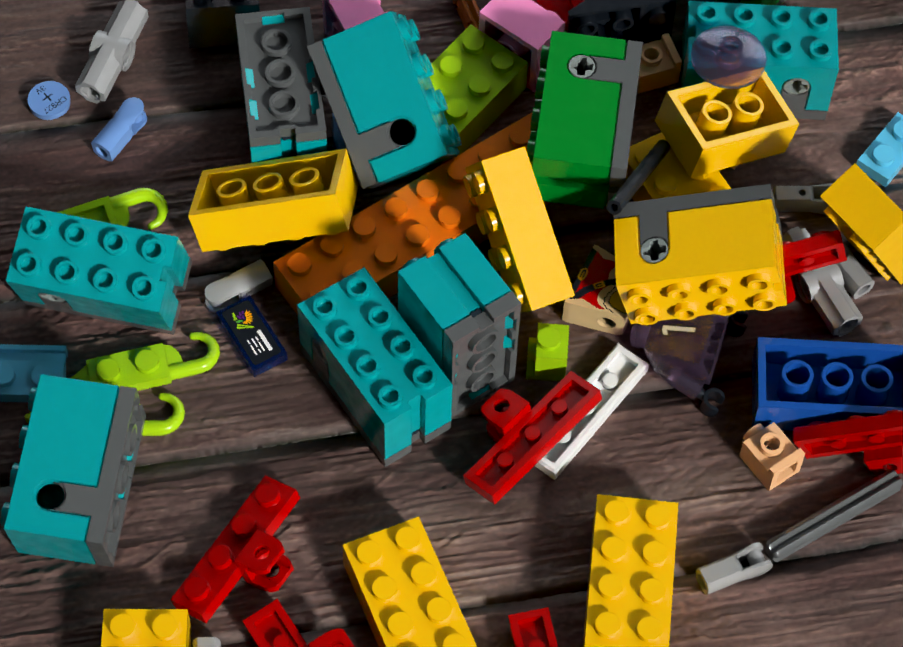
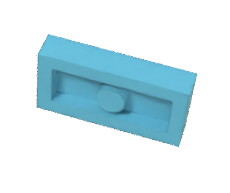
(885, 154)

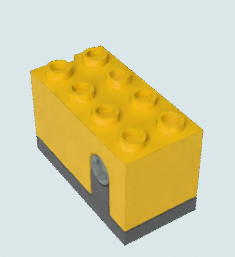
(700, 255)

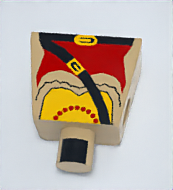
(596, 296)

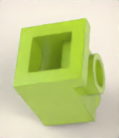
(548, 352)

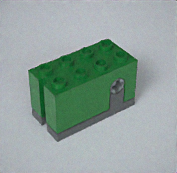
(583, 117)

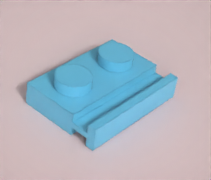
(23, 365)

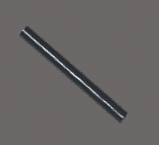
(638, 177)

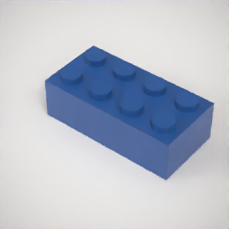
(823, 381)

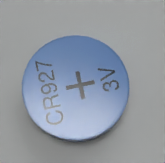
(49, 100)

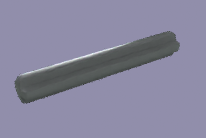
(833, 515)

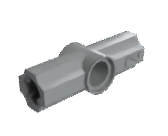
(111, 51)
(826, 292)

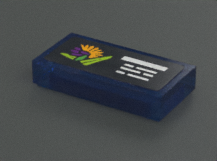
(252, 336)

